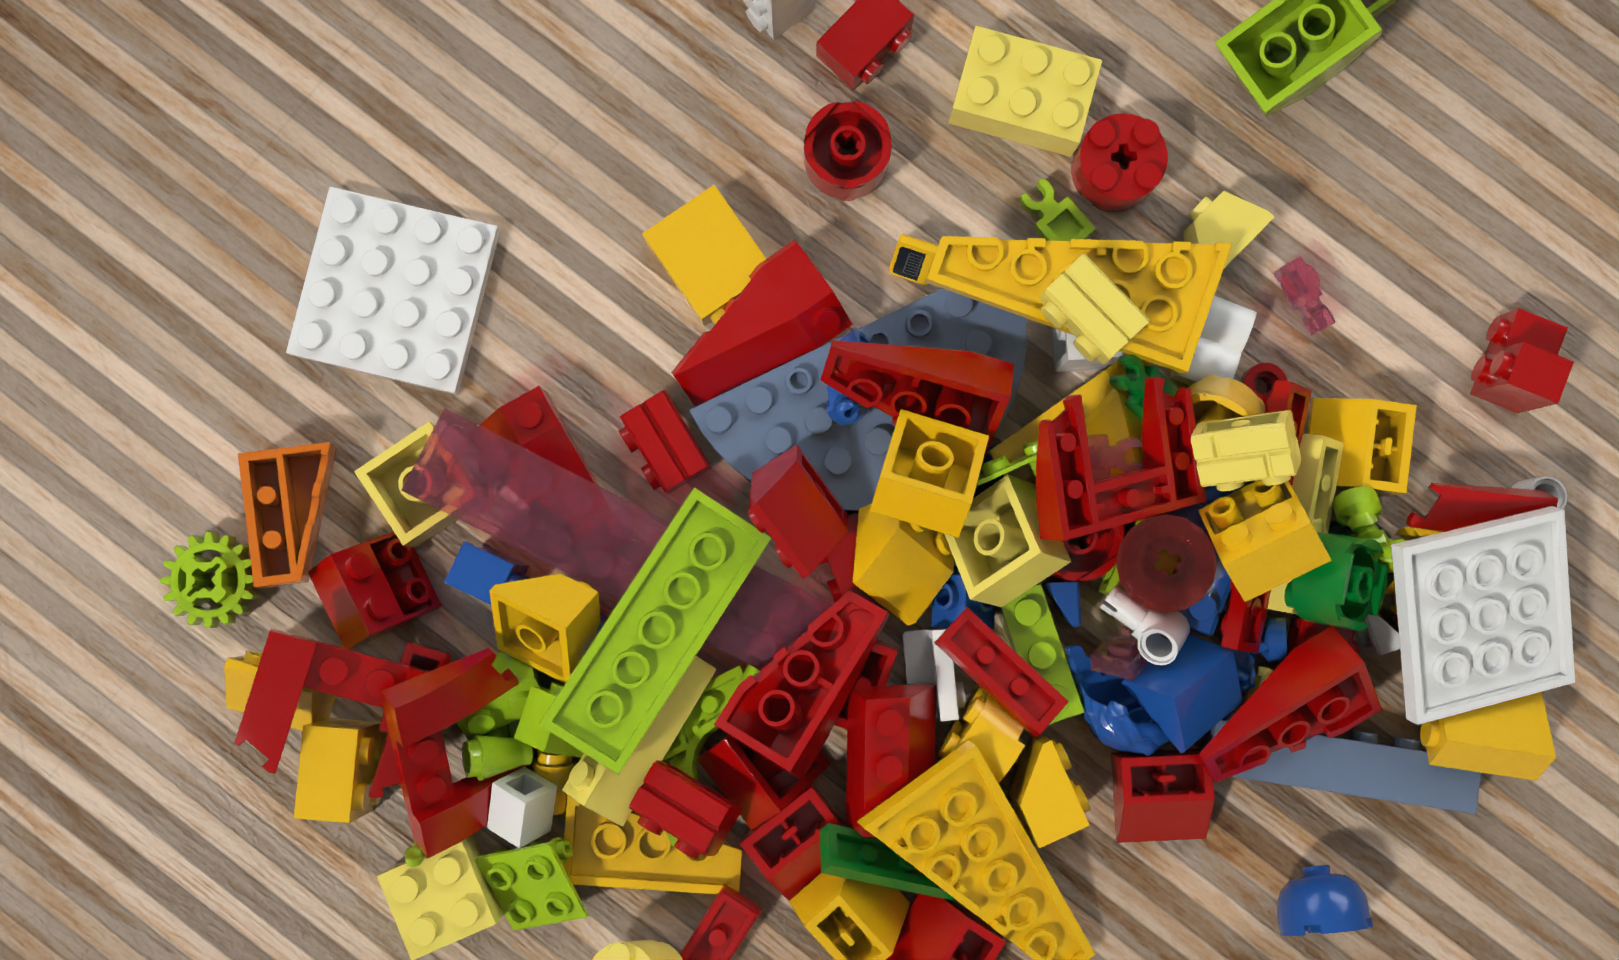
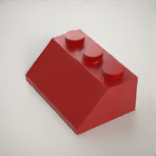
(887, 743)

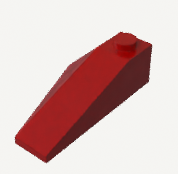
(771, 322)
(931, 382)
(538, 427)
(800, 693)
(1309, 693)

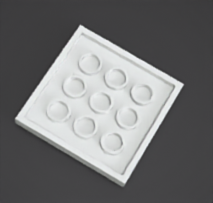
(393, 290)
(1484, 614)

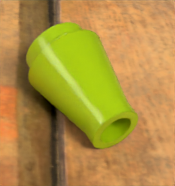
(493, 755)

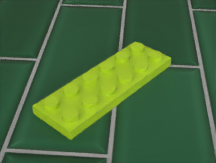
(655, 631)

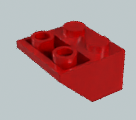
(796, 511)
(373, 589)
(1161, 796)
(789, 842)
(945, 931)

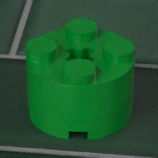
(1344, 588)

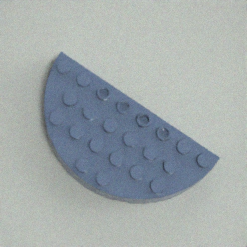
(790, 402)

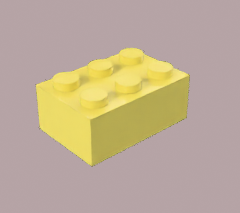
(1025, 91)

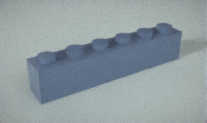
(1367, 770)

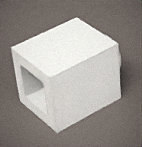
(521, 807)

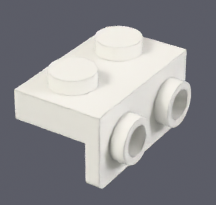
(929, 664)

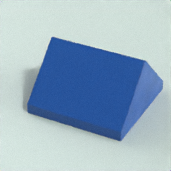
(1189, 692)

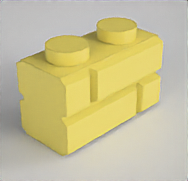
(1092, 310)
(1246, 450)

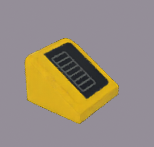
(912, 259)

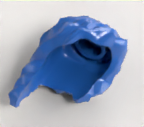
(1111, 709)

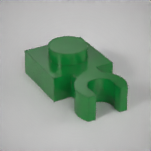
(1135, 382)

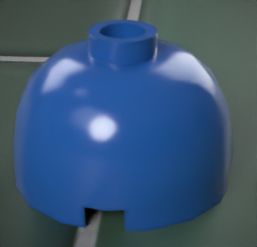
(1322, 904)

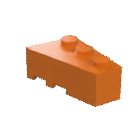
(284, 509)

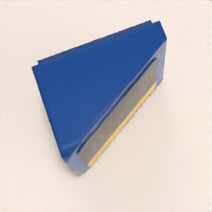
(1066, 600)

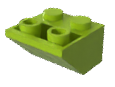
(503, 714)

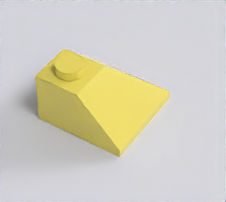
(1226, 221)

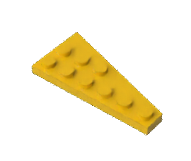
(1164, 280)
(973, 846)

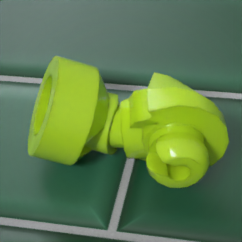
(1359, 510)

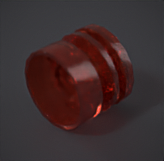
(1157, 588)

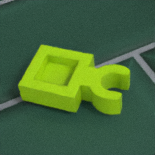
(1057, 221)

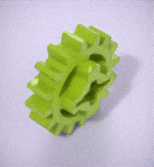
(191, 580)

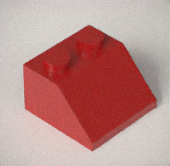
(753, 780)

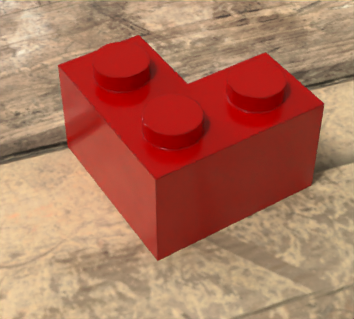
(1522, 363)

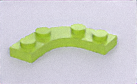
(701, 725)

